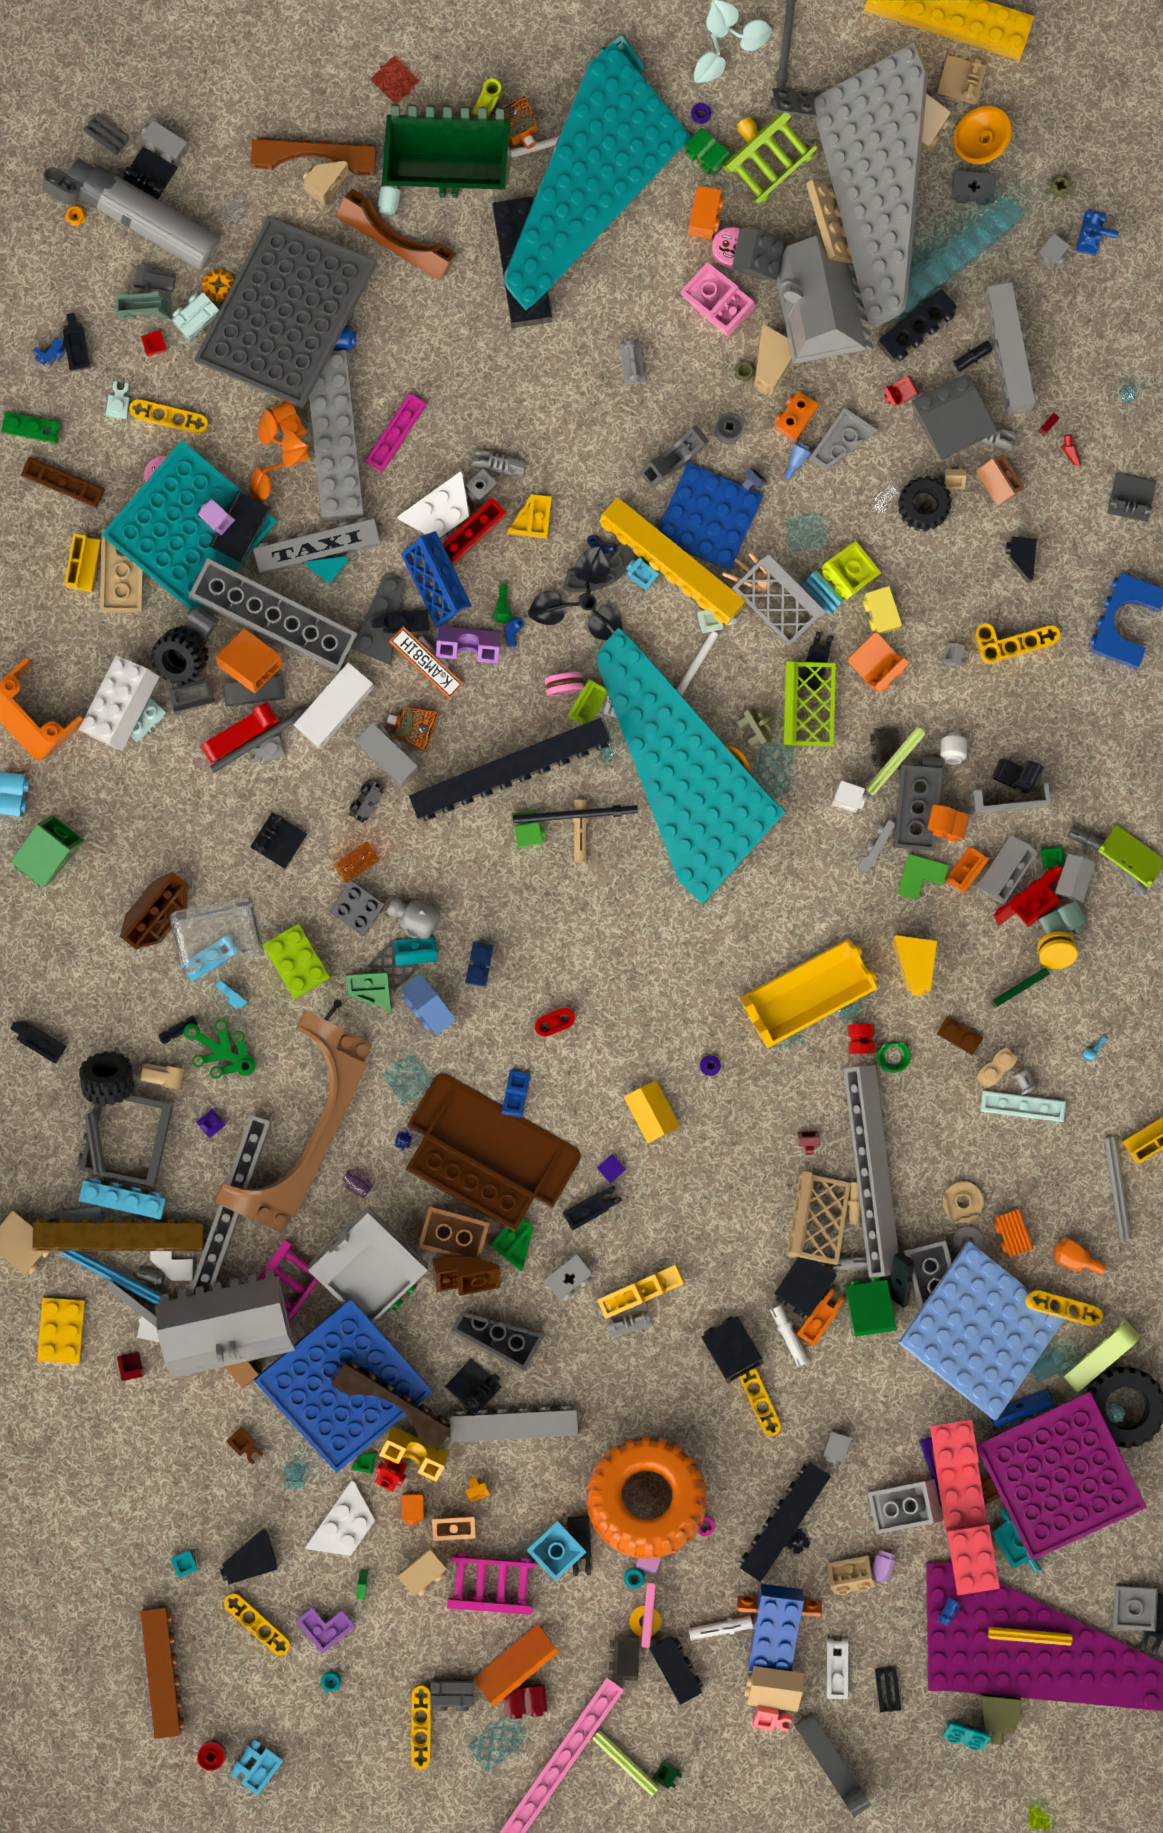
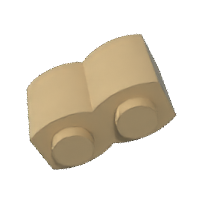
(992, 1072)

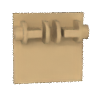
(962, 79)

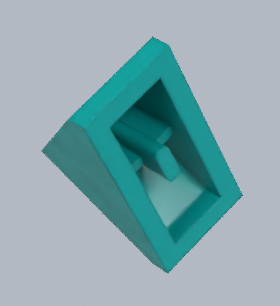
(328, 569)

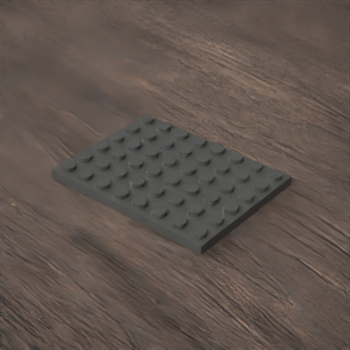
(285, 311)

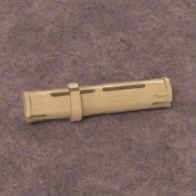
(580, 843)

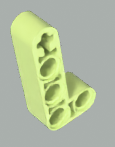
(1102, 1356)

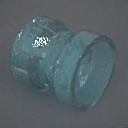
(294, 1478)

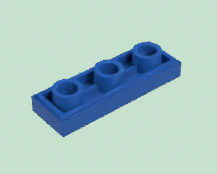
(1024, 1407)

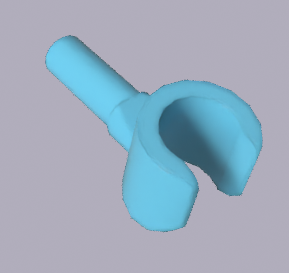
(1090, 1054)

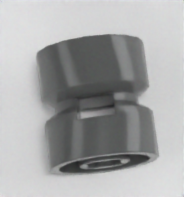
(729, 428)

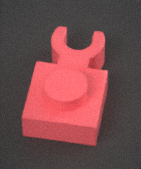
(768, 1718)

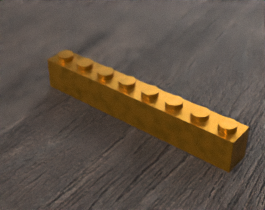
(117, 1236)

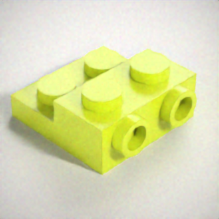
(850, 570)

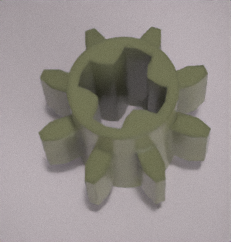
(1059, 180)

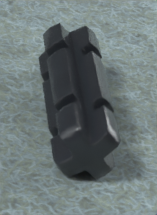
(176, 1030)

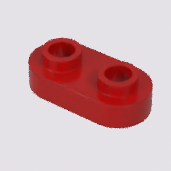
(554, 1022)

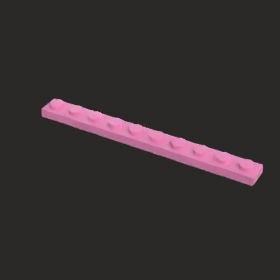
(563, 1758)

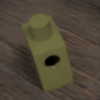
(1000, 1716)

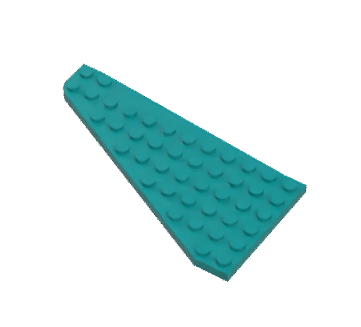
(696, 787)

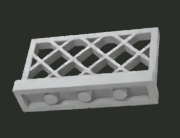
(790, 585)

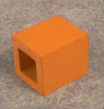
(412, 1508)

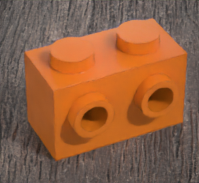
(796, 416)

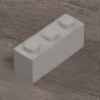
(1007, 869)

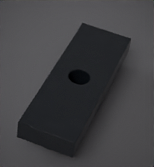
(901, 1279)

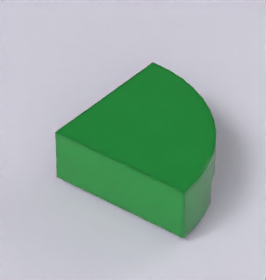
(365, 1463)
(362, 1583)

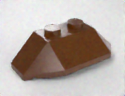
(149, 917)

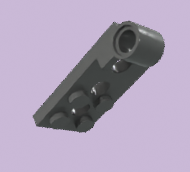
(931, 774)

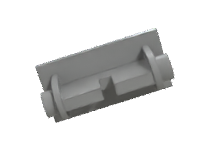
(632, 363)

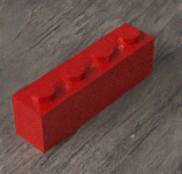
(474, 530)

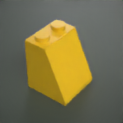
(915, 962)

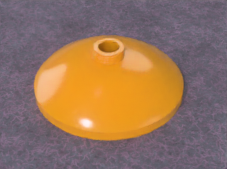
(978, 127)

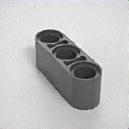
(238, 694)

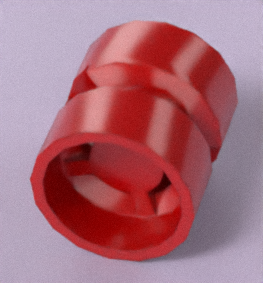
(858, 1032)
(211, 1755)

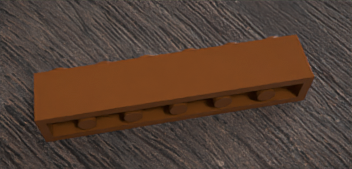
(161, 1672)

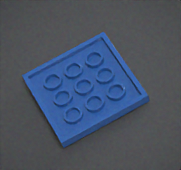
(709, 516)

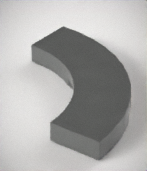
(617, 568)

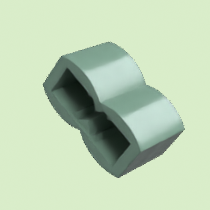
(1064, 919)

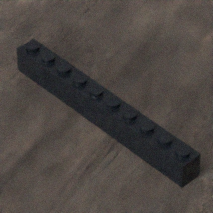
(511, 768)

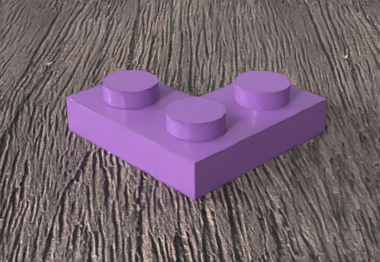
(325, 1634)

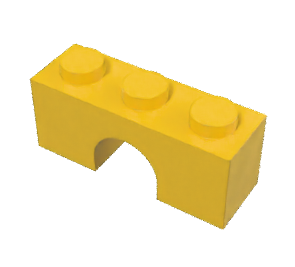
(402, 1444)

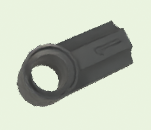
(147, 278)

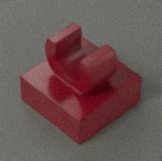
(809, 1140)

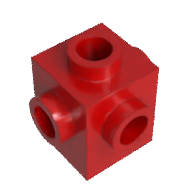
(390, 1474)

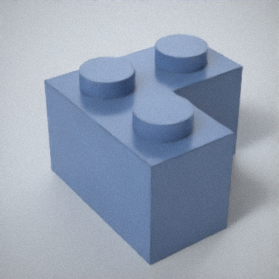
(427, 1004)

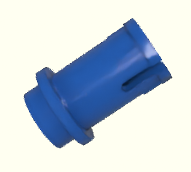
(948, 1612)

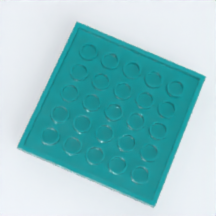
(163, 526)

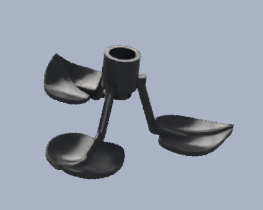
(590, 567)

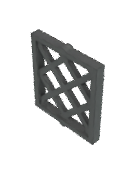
(404, 977)

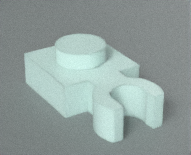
(118, 405)
(709, 623)

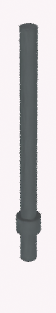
(782, 74)
(259, 739)

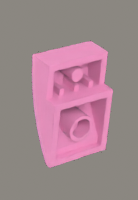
(718, 299)

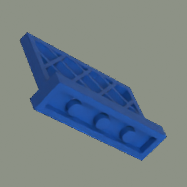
(443, 577)

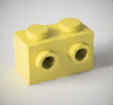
(882, 611)

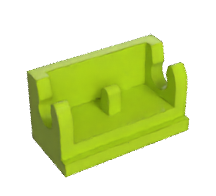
(588, 703)

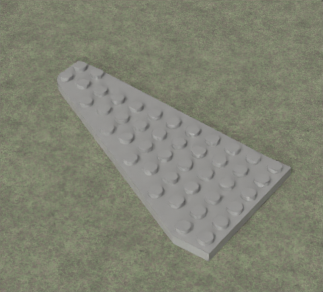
(873, 157)

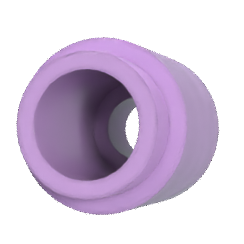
(883, 1566)

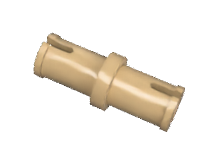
(854, 1205)

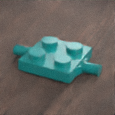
(1011, 1543)

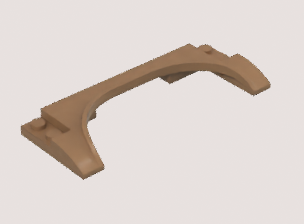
(346, 1065)

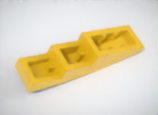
(641, 1291)

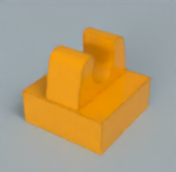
(477, 1490)

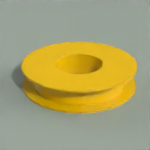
(634, 1621)

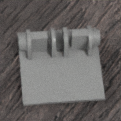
(629, 1320)

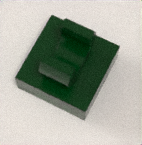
(666, 1774)

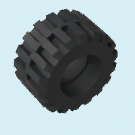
(935, 489)
(191, 648)
(106, 1078)

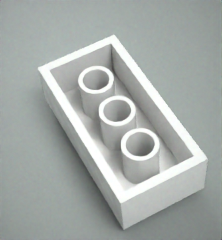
(119, 703)

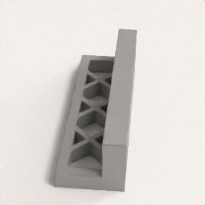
(131, 1300)

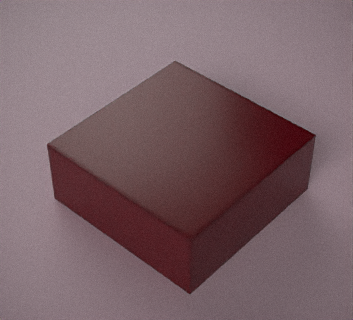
(1049, 424)

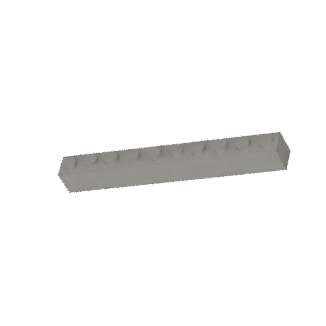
(871, 1169)
(226, 1219)

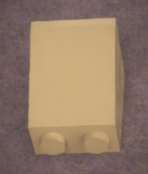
(935, 119)
(772, 360)

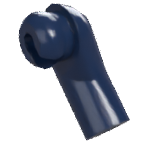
(596, 541)

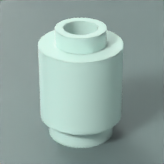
(389, 200)

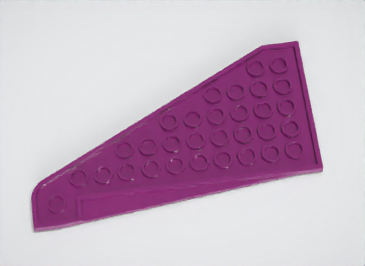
(1086, 1672)

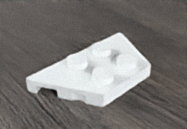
(440, 509)
(344, 1524)

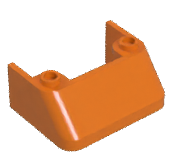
(36, 740)

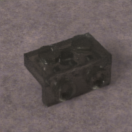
(885, 745)

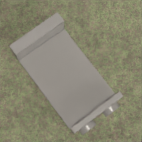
(978, 808)

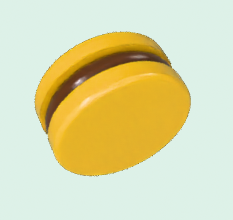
(1057, 950)

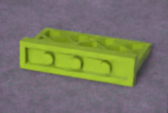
(790, 703)

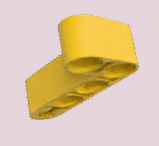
(1017, 640)

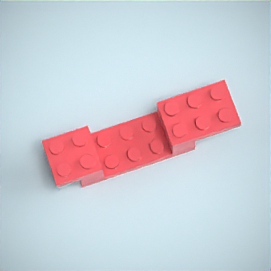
(964, 1507)

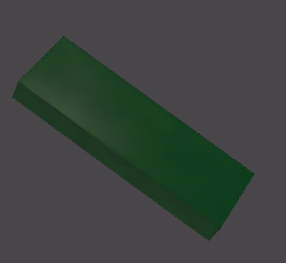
(1020, 987)

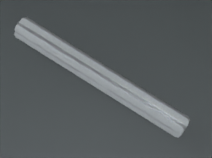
(1117, 1188)

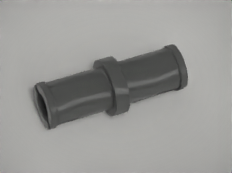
(1086, 838)

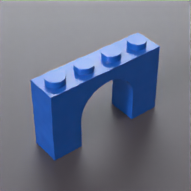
(1107, 641)

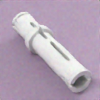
(789, 1335)
(718, 1628)

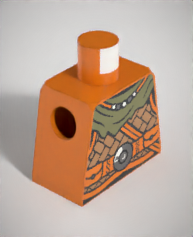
(521, 123)
(414, 726)

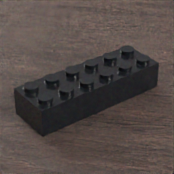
(509, 222)

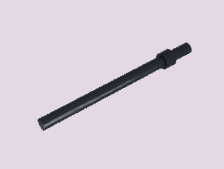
(615, 810)

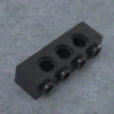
(939, 302)

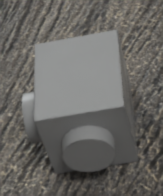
(1053, 252)
(480, 486)
(836, 1447)

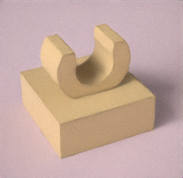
(955, 478)

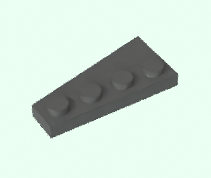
(373, 640)

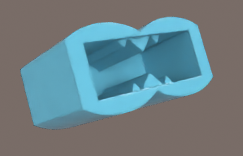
(12, 794)

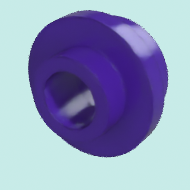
(701, 107)
(717, 1065)

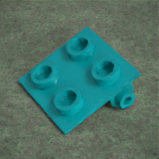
(974, 1739)

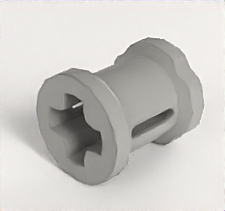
(1025, 1081)

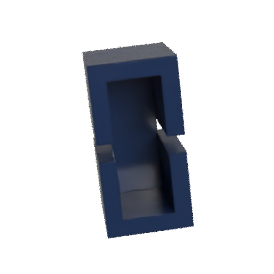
(480, 956)

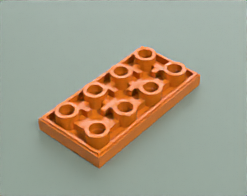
(515, 1665)

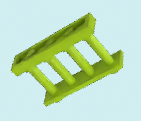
(750, 150)

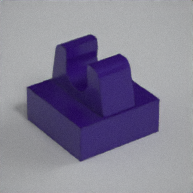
(210, 1123)

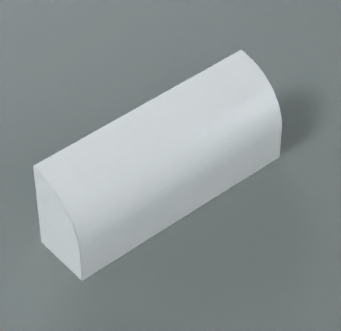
(334, 705)

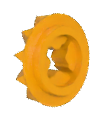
(210, 290)

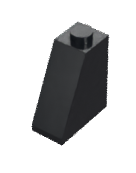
(250, 1560)

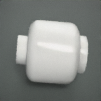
(954, 748)

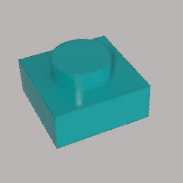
(184, 1563)

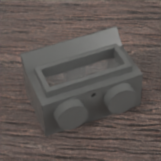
(191, 695)

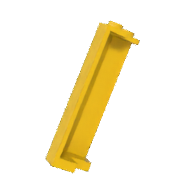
(808, 992)

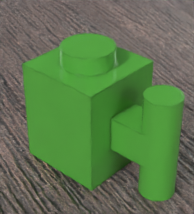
(529, 834)

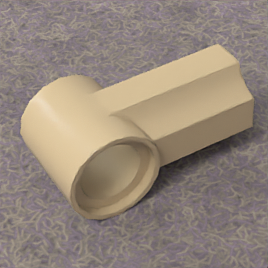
(166, 1076)

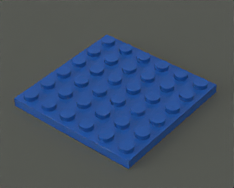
(325, 1416)

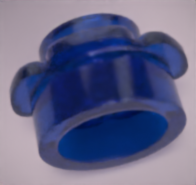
(403, 1140)

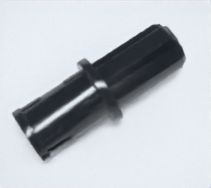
(973, 355)

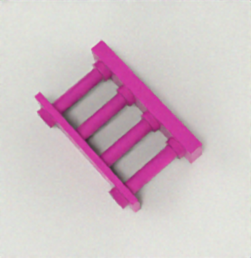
(284, 1252)
(500, 1603)

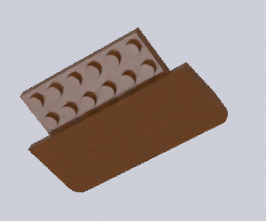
(487, 1156)

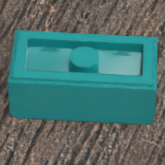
(415, 951)

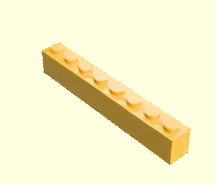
(671, 561)

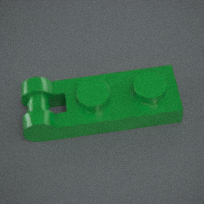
(30, 427)

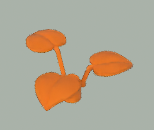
(293, 451)

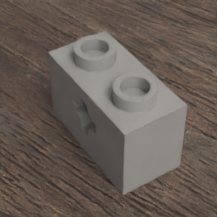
(556, 1279)

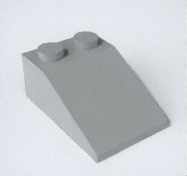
(905, 1506)

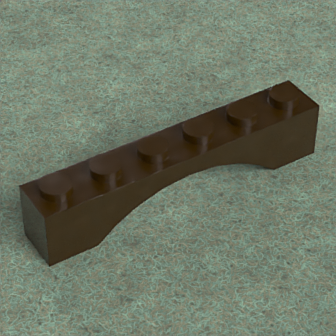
(355, 1381)

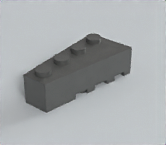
(504, 1342)

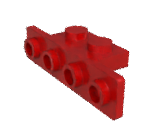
(1033, 901)

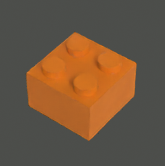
(704, 213)

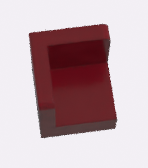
(130, 1366)

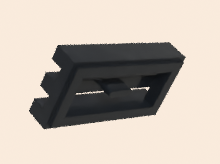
(890, 1708)

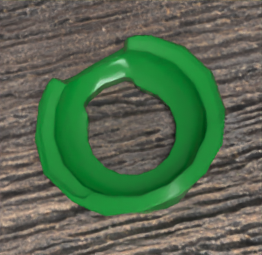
(905, 1057)

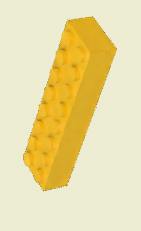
(966, 21)

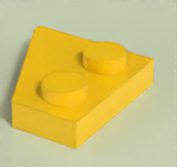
(533, 518)

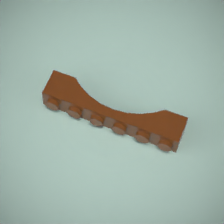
(270, 154)
(429, 257)

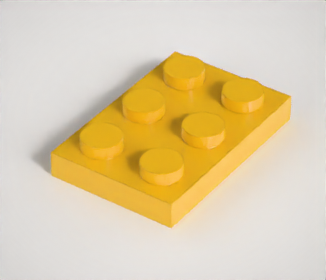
(61, 1330)

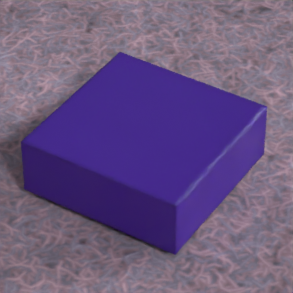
(611, 1168)

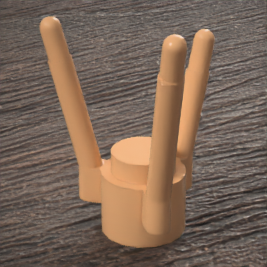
(758, 585)

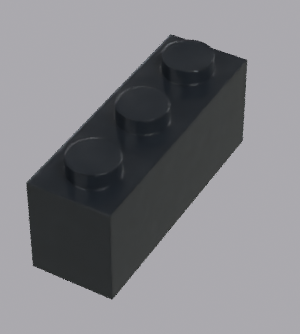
(676, 1669)

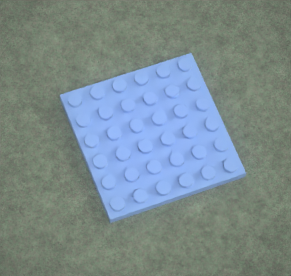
(980, 1331)

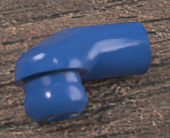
(512, 629)

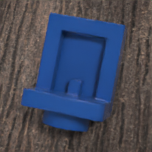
(55, 352)

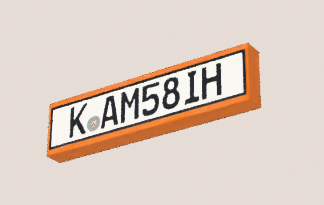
(425, 662)

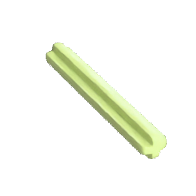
(895, 761)
(625, 1762)

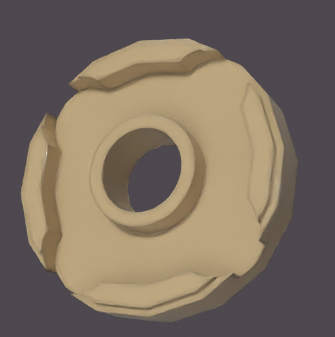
(975, 1198)

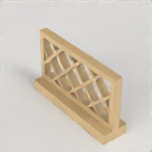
(802, 1210)

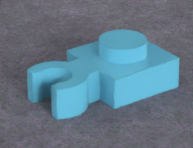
(234, 999)

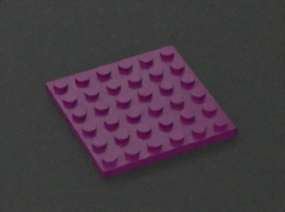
(1061, 1476)

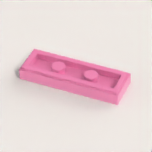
(648, 1614)

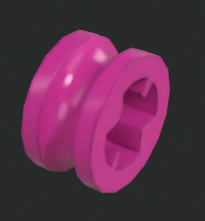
(708, 1532)

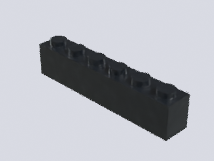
(785, 1522)

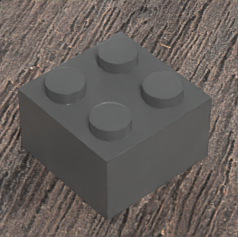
(758, 254)

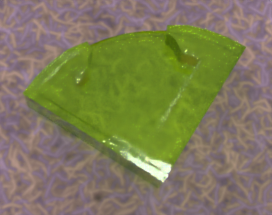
(1037, 1819)

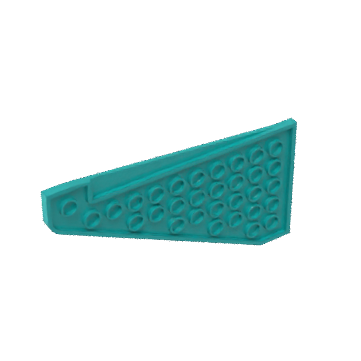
(602, 160)

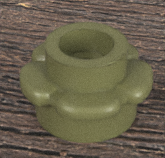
(744, 366)

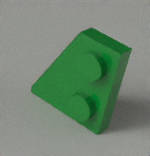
(514, 1244)

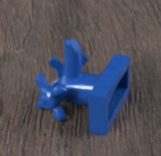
(1092, 232)

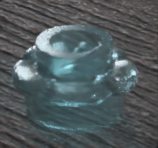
(1127, 394)
(1115, 1413)

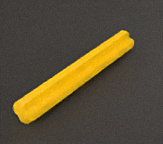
(1030, 1636)

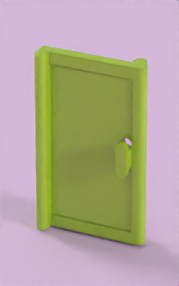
(1123, 847)

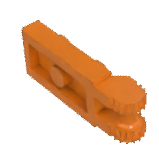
(820, 1319)

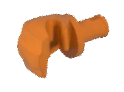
(1075, 1257)

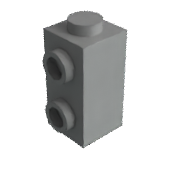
(164, 141)
(1075, 877)

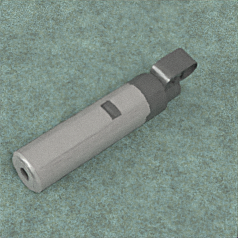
(134, 210)

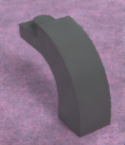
(675, 457)

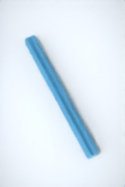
(113, 1275)

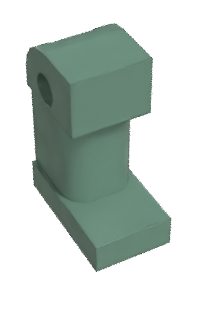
(133, 305)

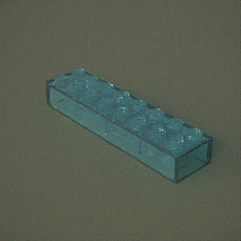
(961, 251)

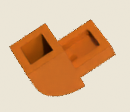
(288, 418)

